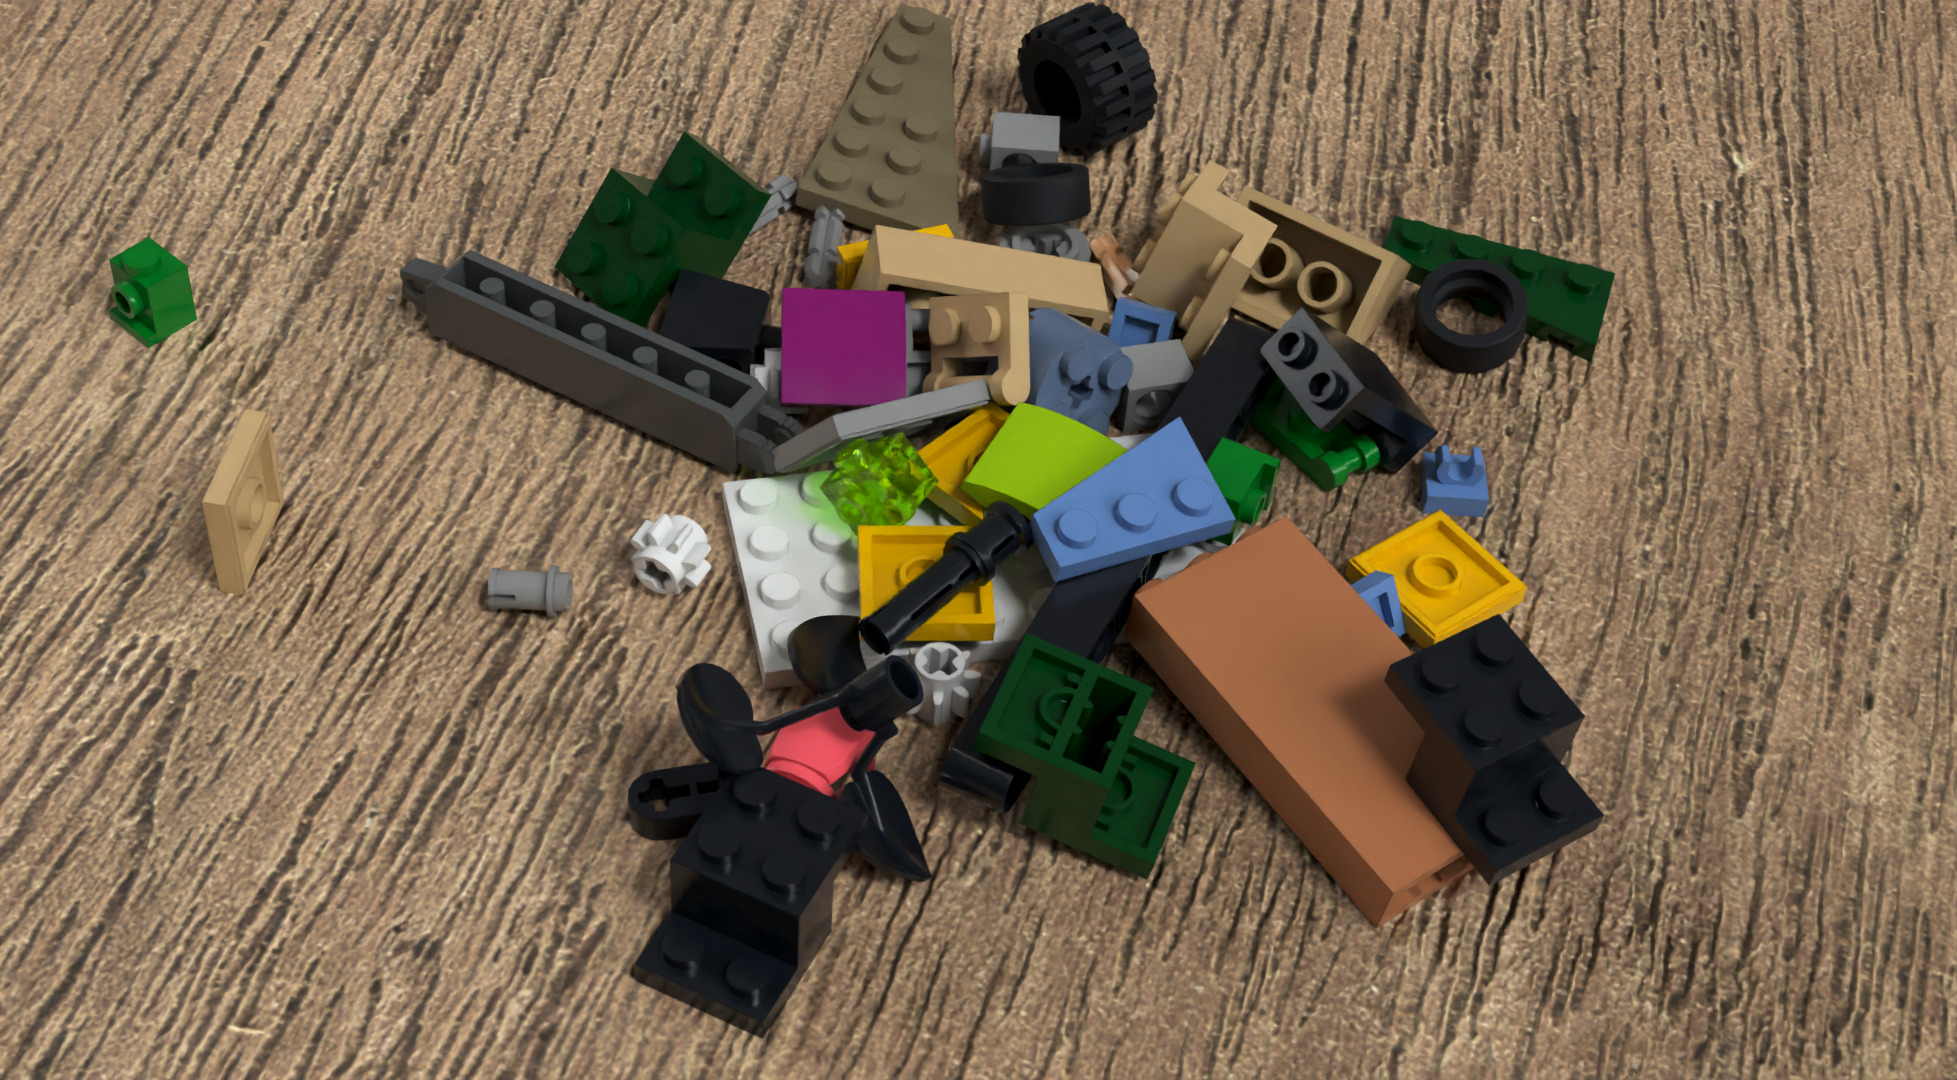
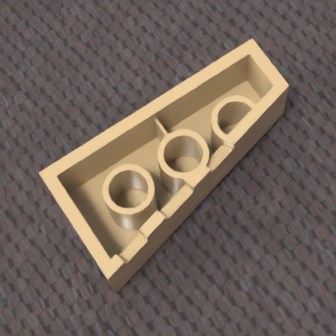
(946, 266)

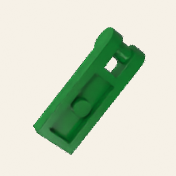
(1319, 454)

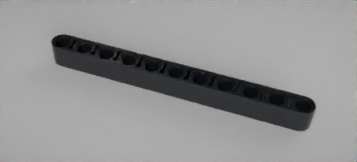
(1092, 608)

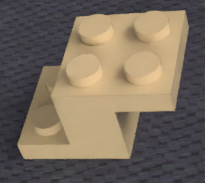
(1200, 256)

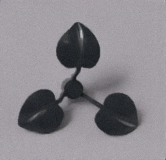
(830, 662)

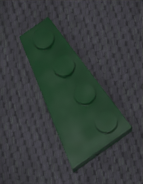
(1562, 295)

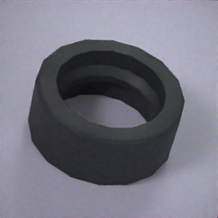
(1035, 194)
(1470, 279)

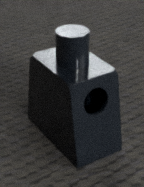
(721, 320)

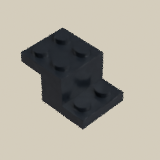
(1493, 748)
(751, 898)

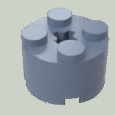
(1073, 369)

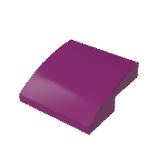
(842, 348)

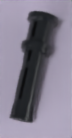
(965, 562)

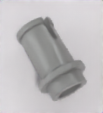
(531, 590)

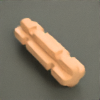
(1114, 266)

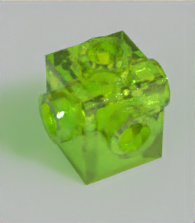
(878, 482)

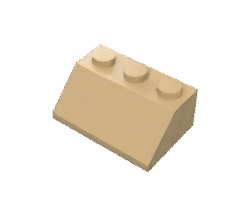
(1318, 269)

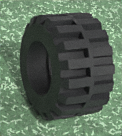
(1090, 75)

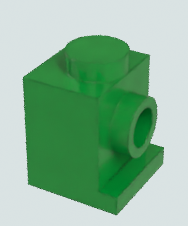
(150, 292)
(1245, 481)

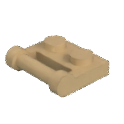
(981, 328)

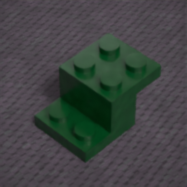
(650, 229)
(1076, 733)

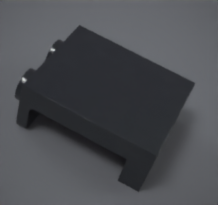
(1343, 379)

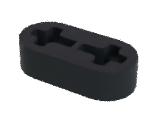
(685, 794)

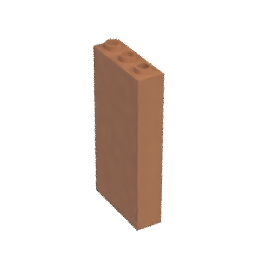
(1294, 692)

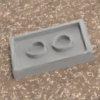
(913, 416)

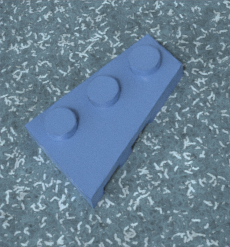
(1133, 508)

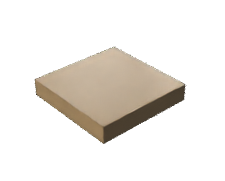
(243, 501)

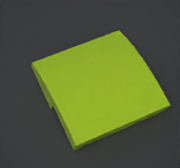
(1037, 459)

